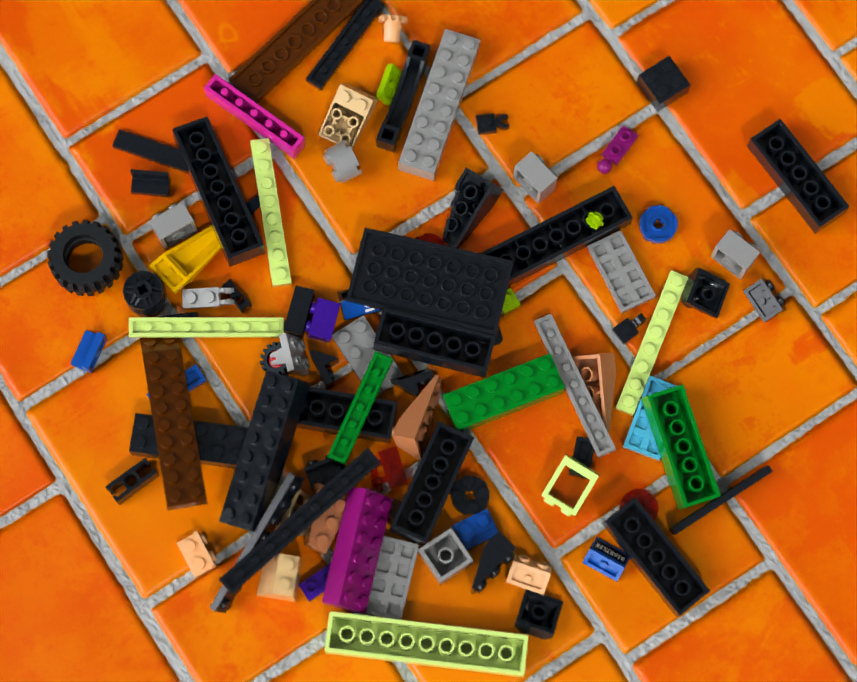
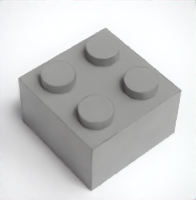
(535, 177)
(173, 225)
(735, 253)
(445, 556)

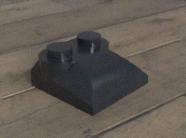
(705, 292)
(538, 615)

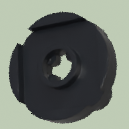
(469, 484)

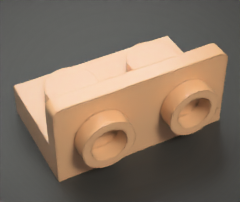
(196, 554)
(529, 574)

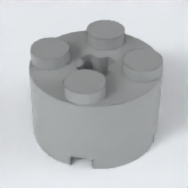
(342, 161)

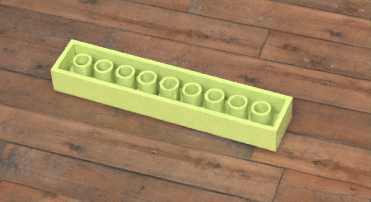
(426, 644)

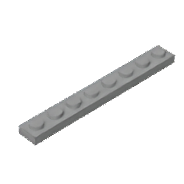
(575, 386)

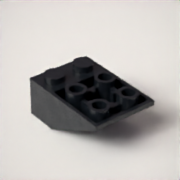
(494, 555)

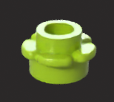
(595, 220)

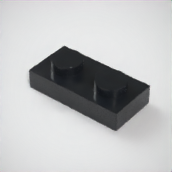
(583, 453)

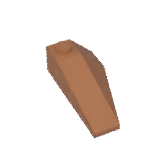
(599, 377)
(413, 424)

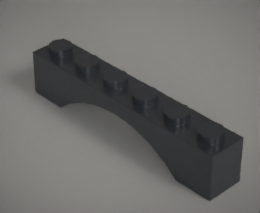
(409, 82)

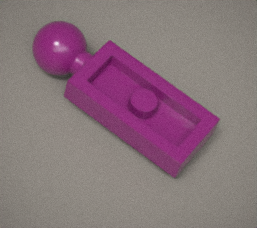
(616, 149)

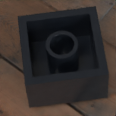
(663, 83)

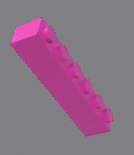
(254, 116)

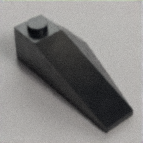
(471, 203)

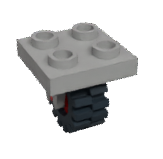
(286, 356)

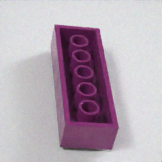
(357, 550)

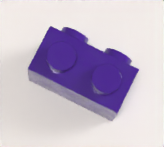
(323, 320)

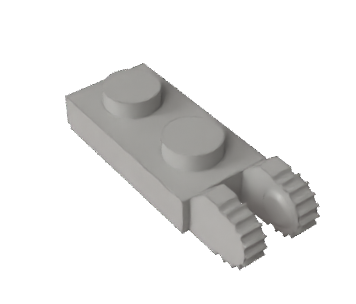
(205, 297)

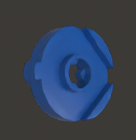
(650, 232)

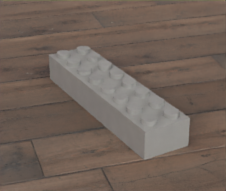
(439, 105)

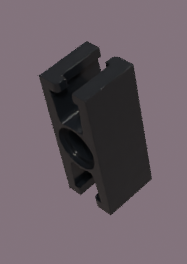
(299, 311)
(123, 480)

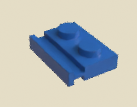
(475, 529)

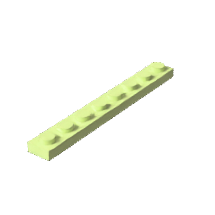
(270, 212)
(205, 327)
(651, 343)

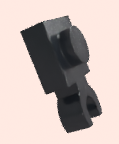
(488, 123)

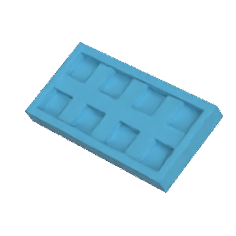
(640, 436)

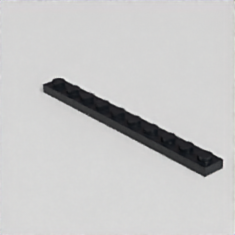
(299, 521)

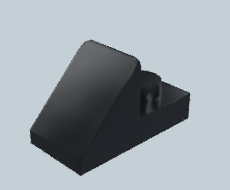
(322, 362)
(410, 381)

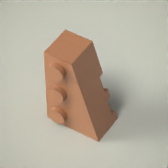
(323, 530)

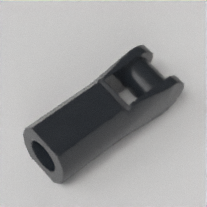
(237, 295)

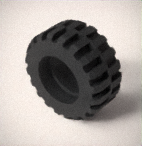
(81, 234)

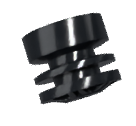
(149, 303)

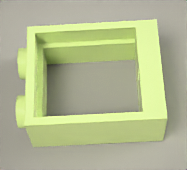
(578, 467)

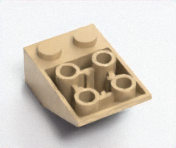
(348, 115)

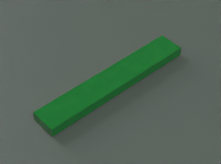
(360, 408)

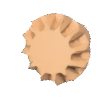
(392, 27)

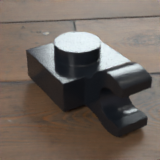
(627, 329)

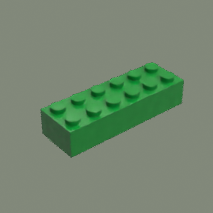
(503, 393)
(680, 447)

